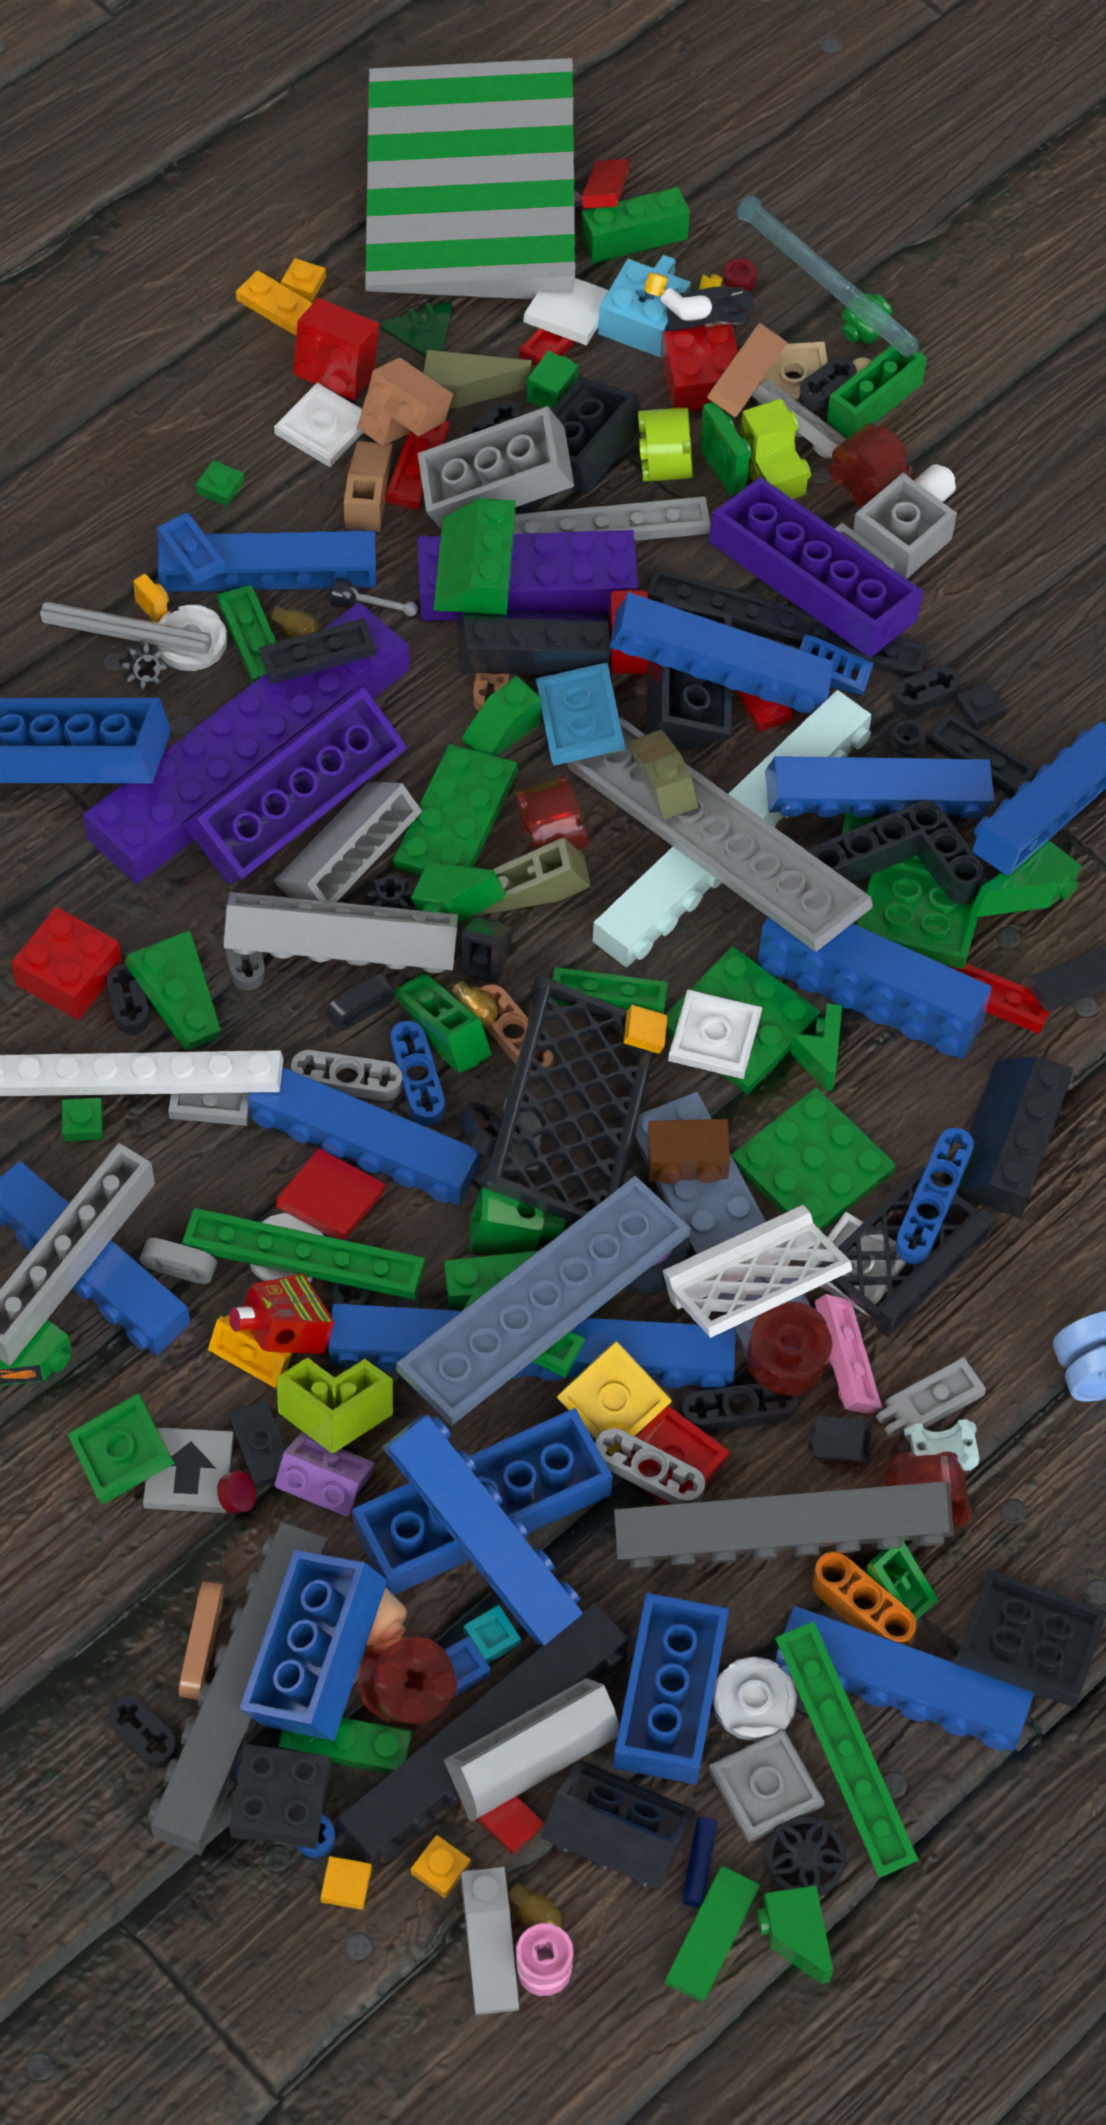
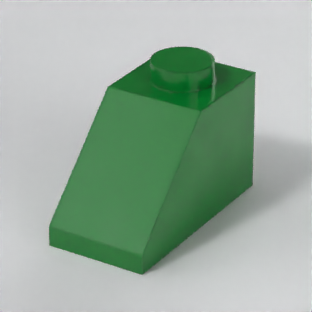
(504, 719)
(457, 890)
(797, 1930)

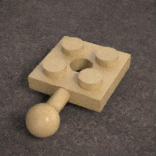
(805, 360)

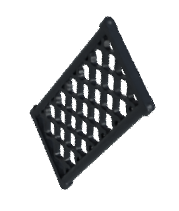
(529, 1193)

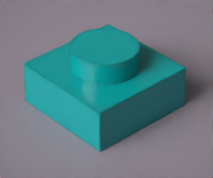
(492, 1634)

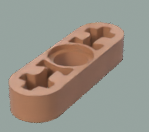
(511, 1014)
(201, 1639)

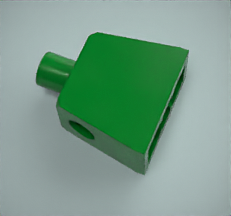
(508, 1225)

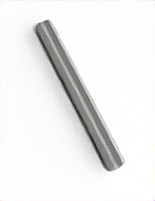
(126, 627)

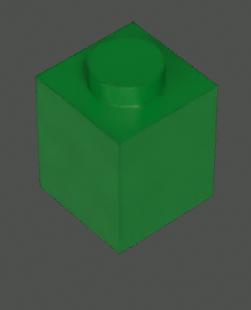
(551, 380)

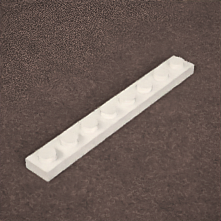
(140, 1073)

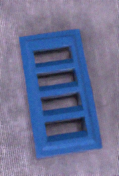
(841, 658)

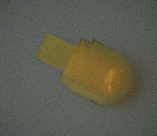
(296, 622)
(477, 1002)
(534, 1908)

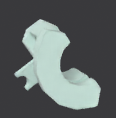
(957, 1439)

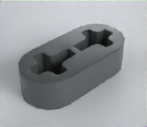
(236, 969)

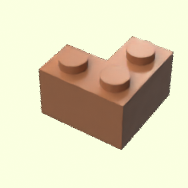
(401, 402)

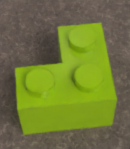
(773, 451)
(334, 1408)

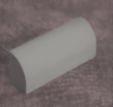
(349, 843)
(533, 1747)

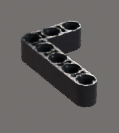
(910, 832)

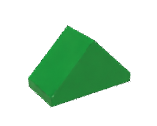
(903, 1579)

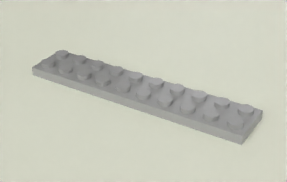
(736, 849)

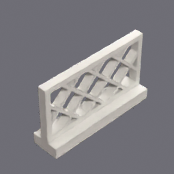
(752, 1256)

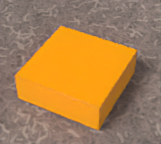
(645, 1029)
(346, 1883)

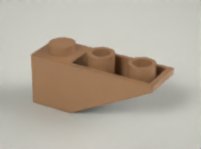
(367, 486)

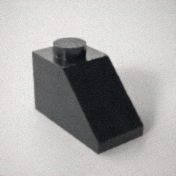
(485, 949)

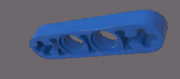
(932, 1194)

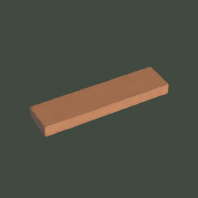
(747, 370)

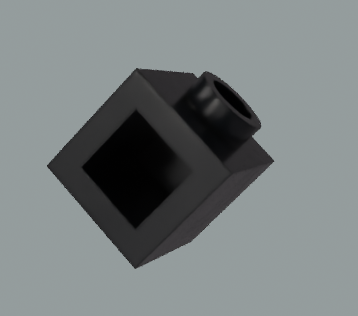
(841, 1441)

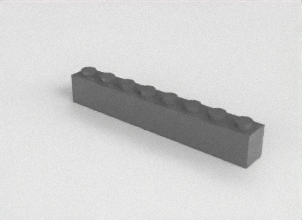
(784, 1523)
(218, 1735)

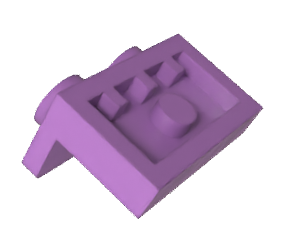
(321, 1476)

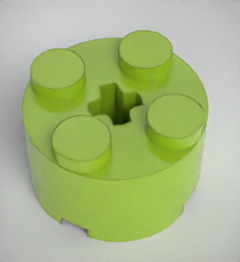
(665, 444)

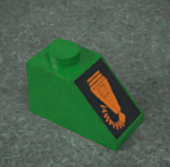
(44, 1354)

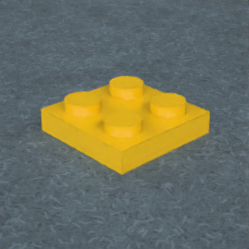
(614, 1394)

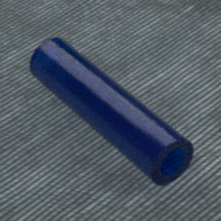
(699, 1862)

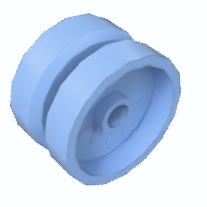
(1083, 1351)

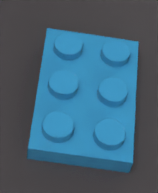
(580, 714)

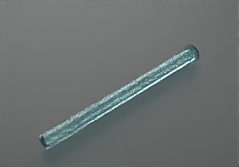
(752, 211)

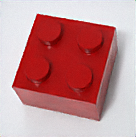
(335, 348)
(695, 362)
(66, 963)

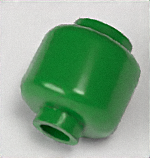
(856, 329)

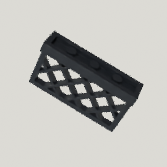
(927, 1276)

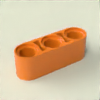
(857, 1585)

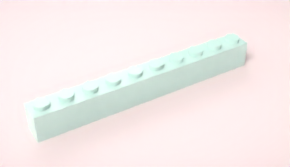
(679, 883)

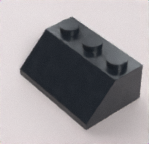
(598, 428)
(617, 1824)

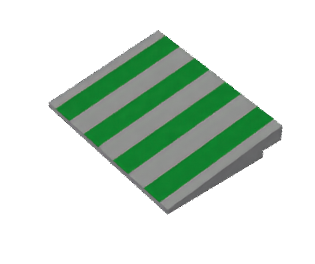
(471, 179)

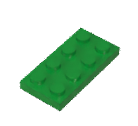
(457, 810)

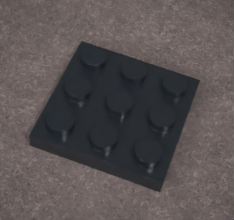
(1031, 1638)

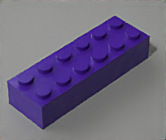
(815, 566)
(549, 571)
(295, 785)

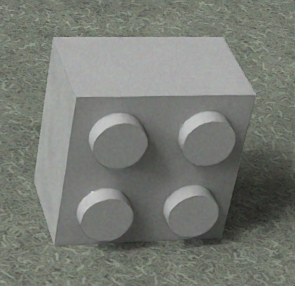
(906, 524)

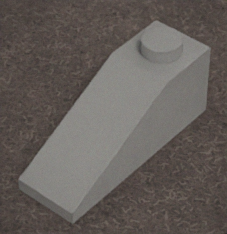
(489, 1940)

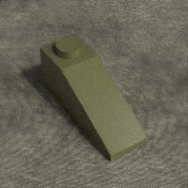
(476, 376)
(664, 773)
(541, 877)

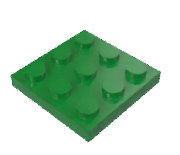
(918, 915)
(781, 1017)
(814, 1161)

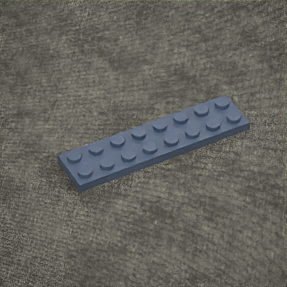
(710, 1209)
(542, 1300)

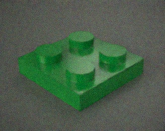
(724, 449)
(120, 1448)

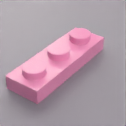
(849, 1356)

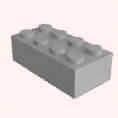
(504, 462)

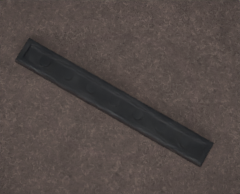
(780, 621)

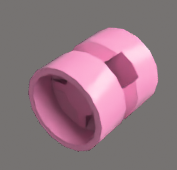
(544, 1959)

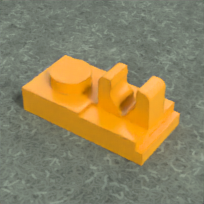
(244, 1352)

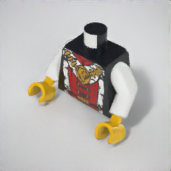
(703, 307)

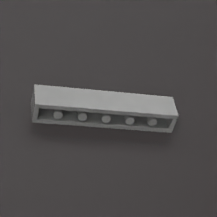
(340, 932)
(70, 1247)

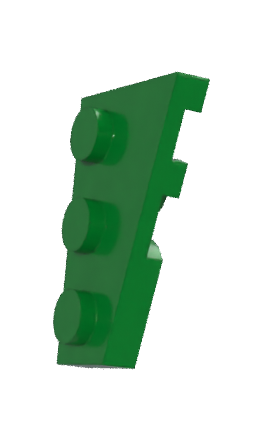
(177, 988)

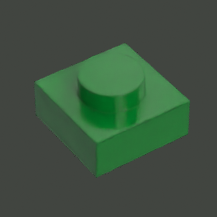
(219, 483)
(82, 1119)

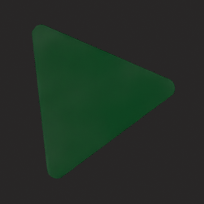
(422, 328)

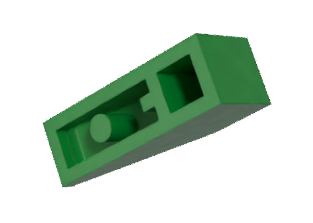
(1032, 886)
(447, 1023)

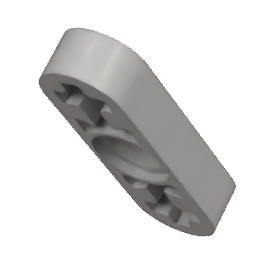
(336, 1062)
(681, 1470)

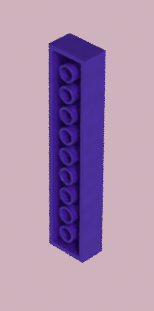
(143, 822)

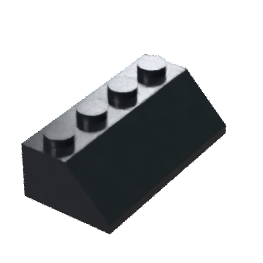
(531, 641)
(685, 706)
(1013, 1132)

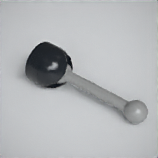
(345, 595)

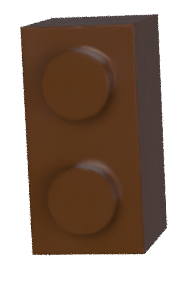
(688, 1150)

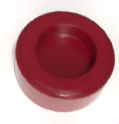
(740, 273)
(236, 1492)

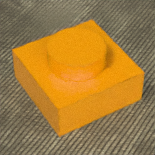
(304, 278)
(150, 597)
(440, 1866)

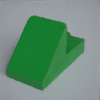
(820, 1052)

